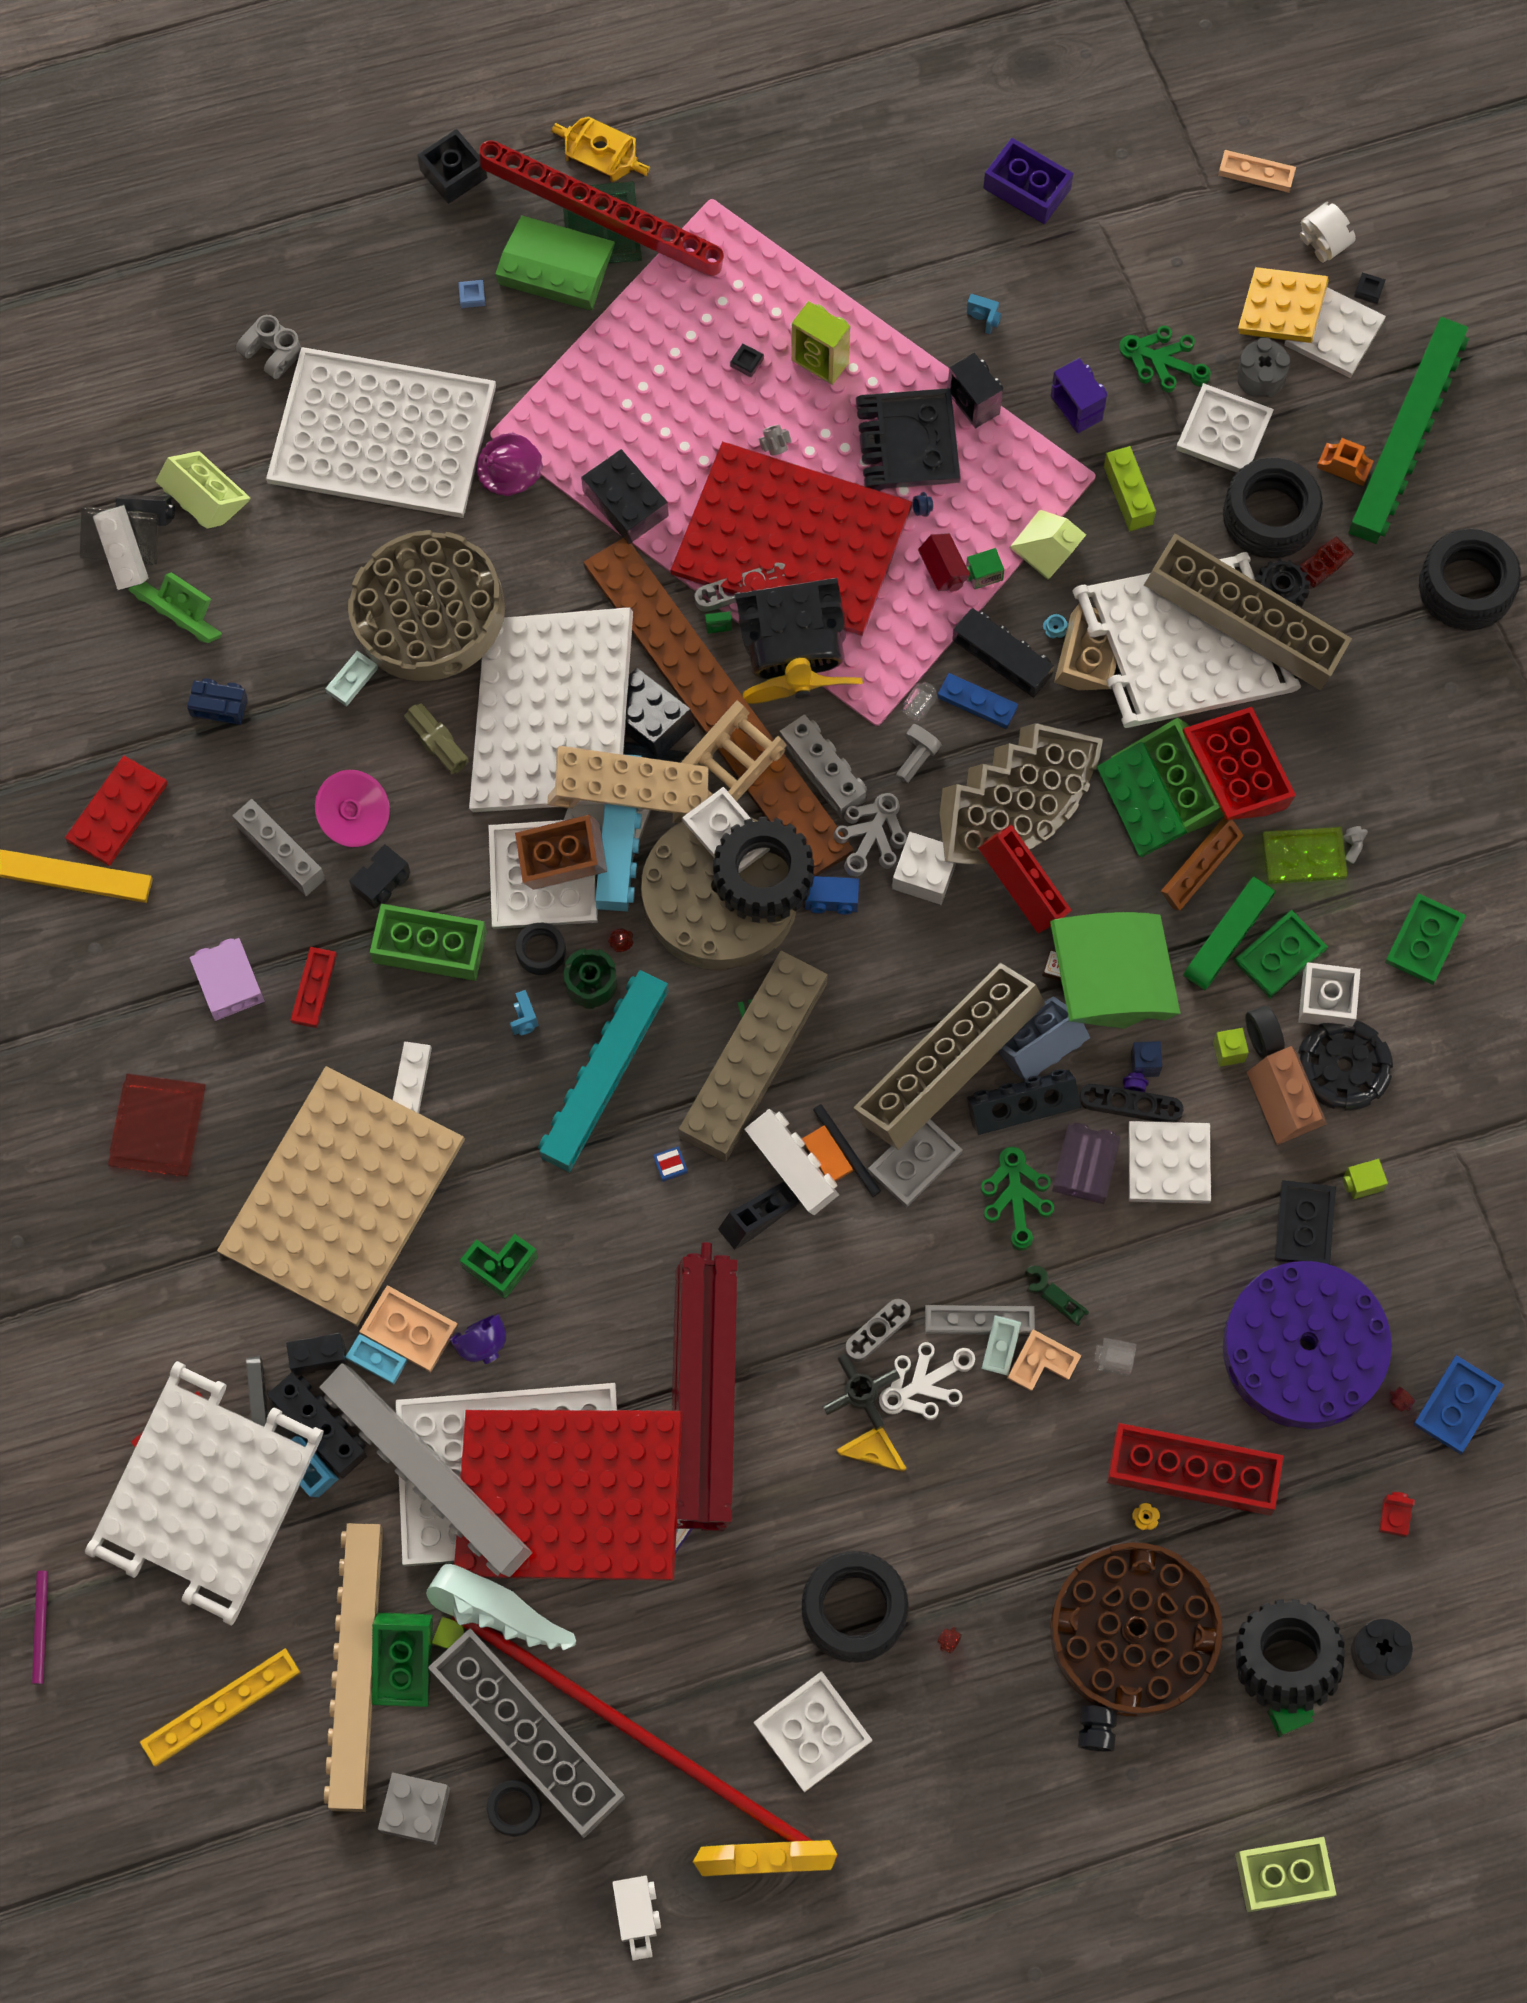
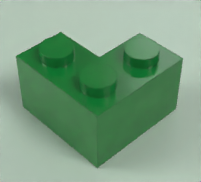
(502, 1270)

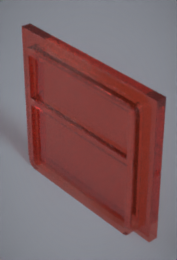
(156, 1125)

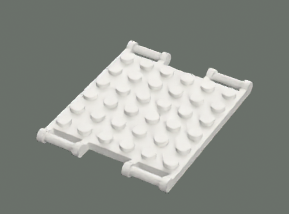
(1171, 657)
(204, 1493)

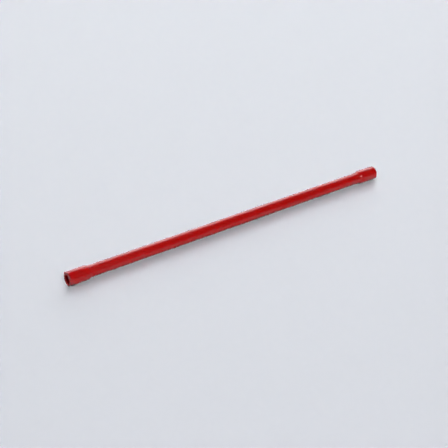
(638, 1733)

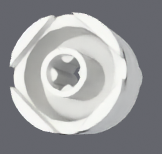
(1327, 231)

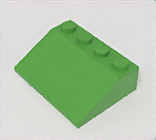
(554, 262)
(1182, 775)

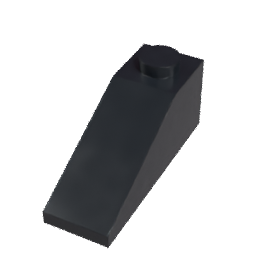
(758, 1214)

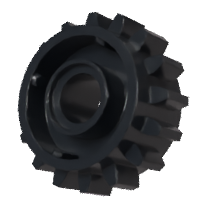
(1288, 575)

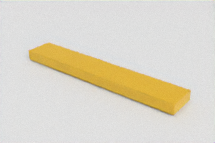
(75, 876)
(220, 1707)

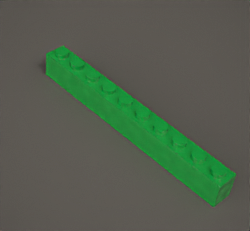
(1407, 433)

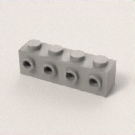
(822, 765)

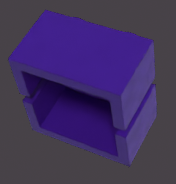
(1078, 395)

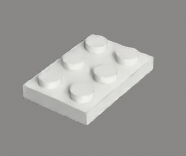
(714, 819)

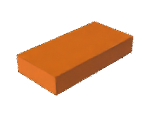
(828, 1153)

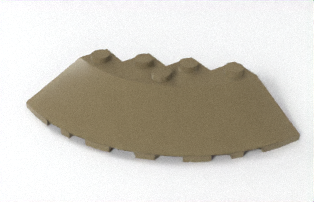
(1028, 786)

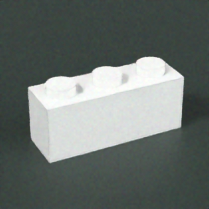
(120, 547)

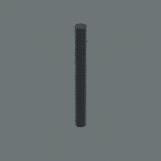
(847, 1151)

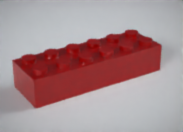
(1195, 1469)

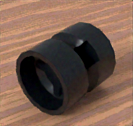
(1097, 1729)

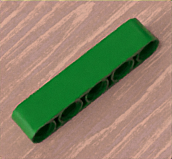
(1229, 933)

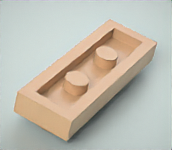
(1257, 171)

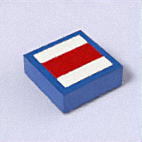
(670, 1163)

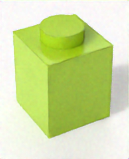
(1230, 1047)
(1365, 1179)

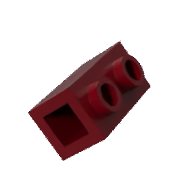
(944, 562)

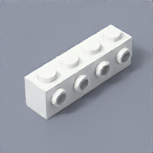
(792, 1162)

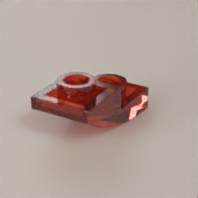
(1326, 561)

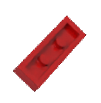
(313, 987)

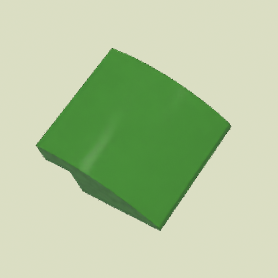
(1115, 968)

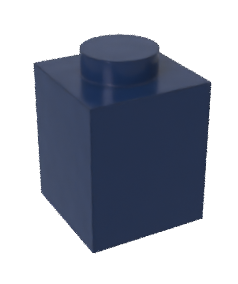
(1146, 1058)

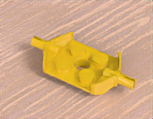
(613, 160)

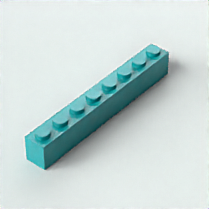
(604, 1070)

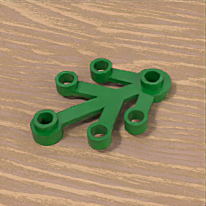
(1162, 358)
(1016, 1193)

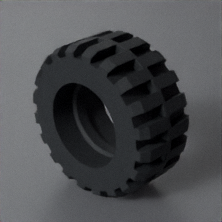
(770, 901)
(1281, 1687)

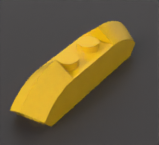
(765, 1858)

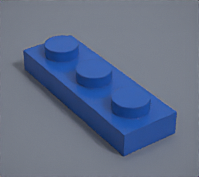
(977, 701)

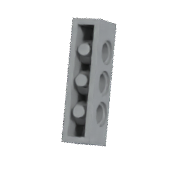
(278, 847)

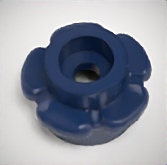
(922, 505)

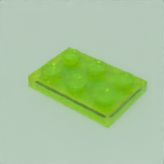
(1304, 855)

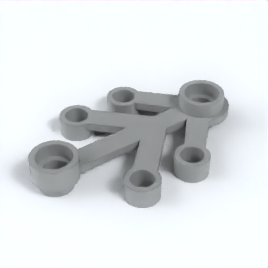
(873, 832)

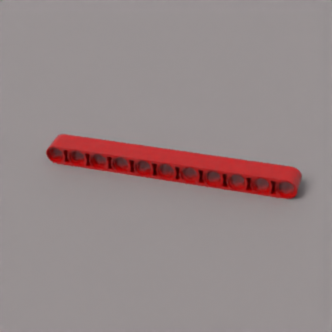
(595, 198)

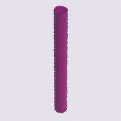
(40, 1628)

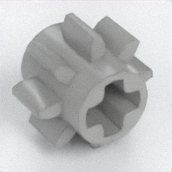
(775, 440)

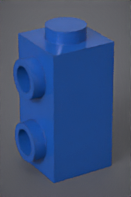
(833, 895)

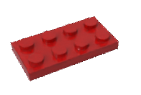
(116, 810)

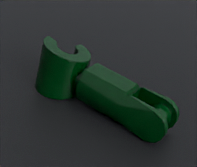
(1055, 1295)

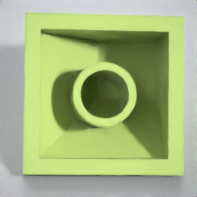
(1047, 542)

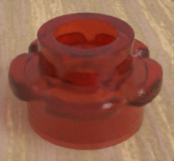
(621, 940)
(1401, 1399)
(949, 1640)

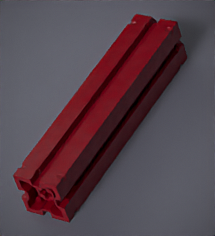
(705, 1386)

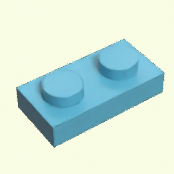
(376, 1359)

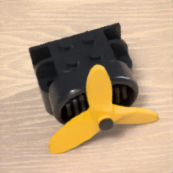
(793, 637)

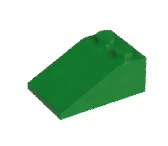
(401, 1659)

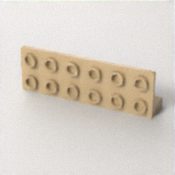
(627, 782)

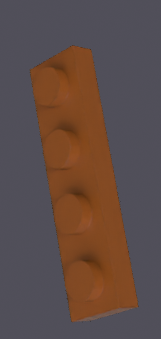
(1201, 863)

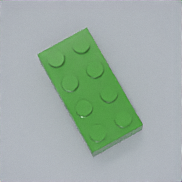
(428, 942)

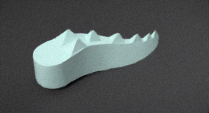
(494, 1606)

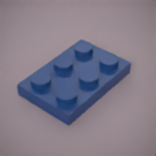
(1458, 1404)

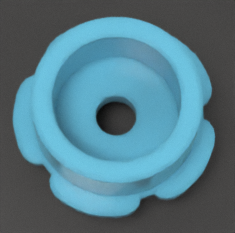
(1057, 620)

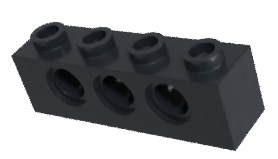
(1036, 1107)

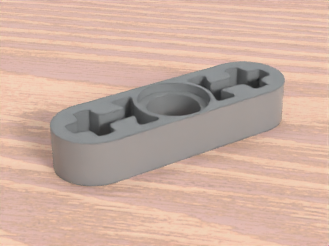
(858, 1338)

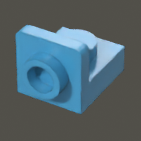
(984, 308)
(524, 1009)

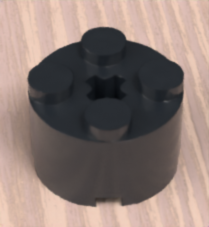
(1396, 1643)

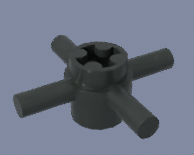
(865, 1382)

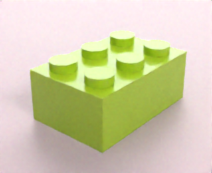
(820, 342)

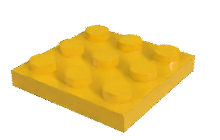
(1283, 305)

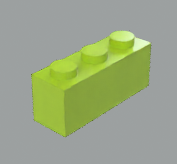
(1129, 488)

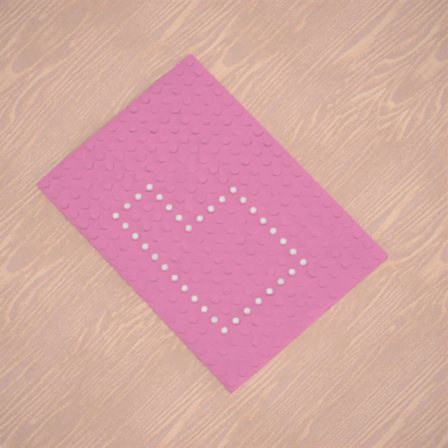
(663, 391)

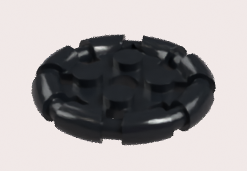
(1352, 1051)

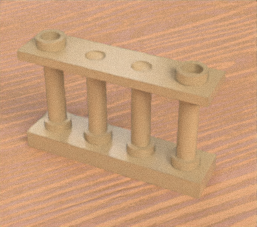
(720, 737)

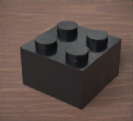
(451, 166)
(975, 390)

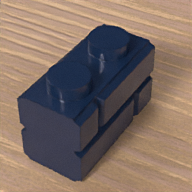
(217, 701)

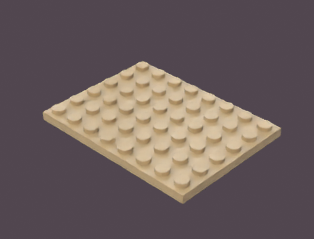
(341, 1195)

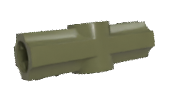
(436, 738)

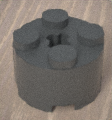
(1263, 368)

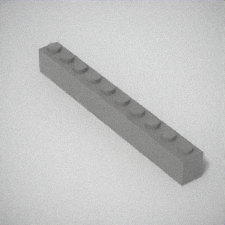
(425, 1470)

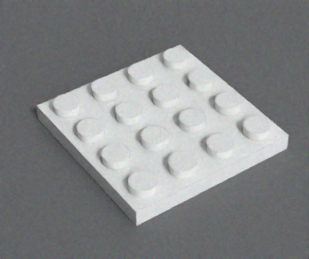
(520, 906)

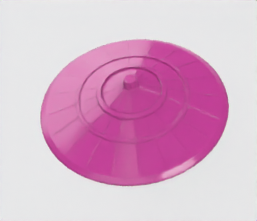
(352, 808)

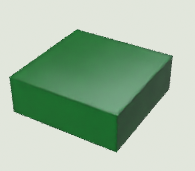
(718, 622)

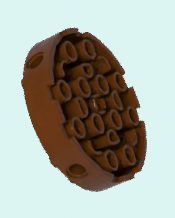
(1128, 1671)

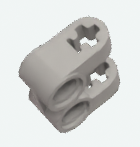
(280, 336)

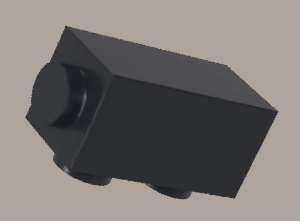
(150, 504)

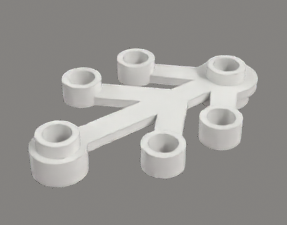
(923, 1383)

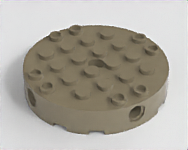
(392, 610)
(692, 918)

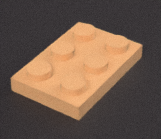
(408, 1328)

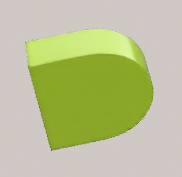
(447, 1633)

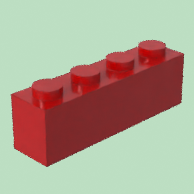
(1024, 878)

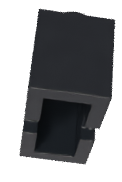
(381, 877)
(316, 1354)

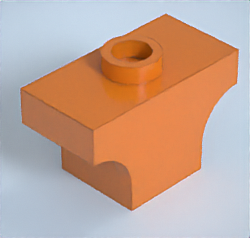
(1346, 461)

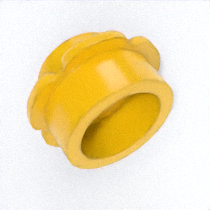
(1144, 1524)

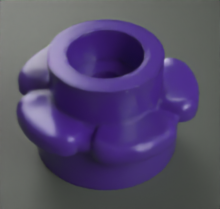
(1135, 1081)

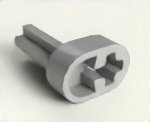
(925, 744)

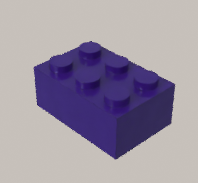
(1028, 180)

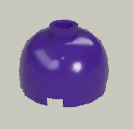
(481, 1340)

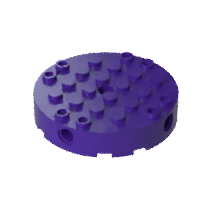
(1315, 1306)

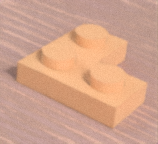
(1042, 1353)

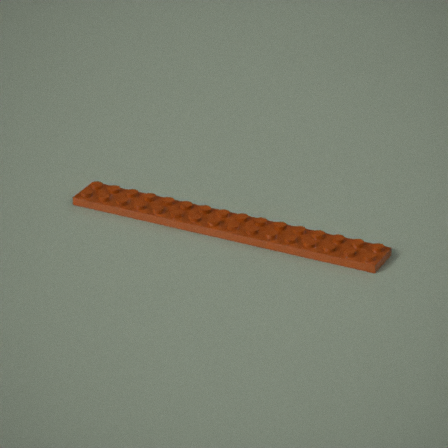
(709, 695)

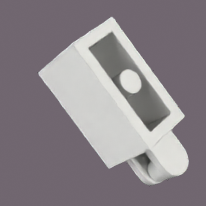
(636, 1913)

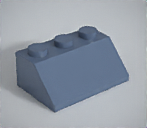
(1043, 1040)

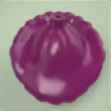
(509, 464)

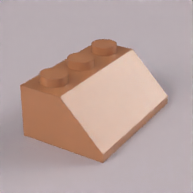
(1286, 1095)

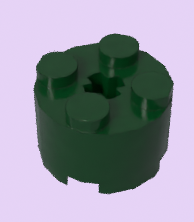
(595, 991)

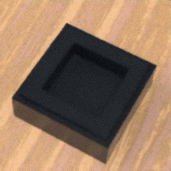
(1369, 288)
(747, 360)

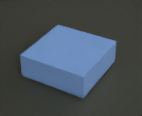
(472, 294)

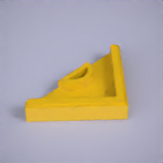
(873, 1448)

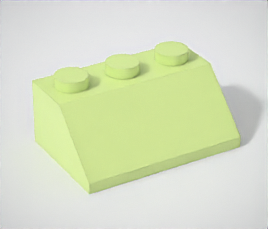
(201, 489)

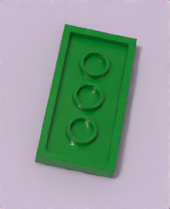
(1141, 799)

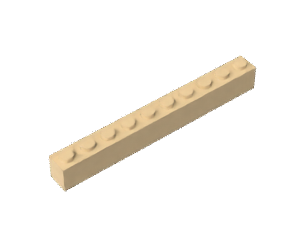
(354, 1670)

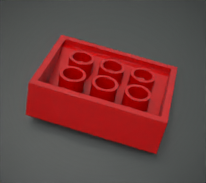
(1240, 765)

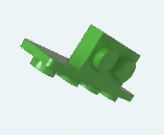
(181, 604)

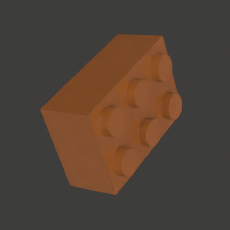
(561, 852)

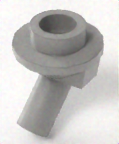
(1354, 837)

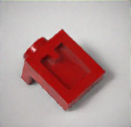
(1396, 1514)

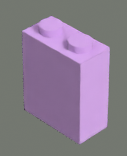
(226, 978)

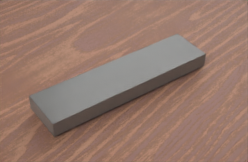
(975, 1319)

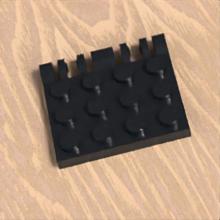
(914, 439)

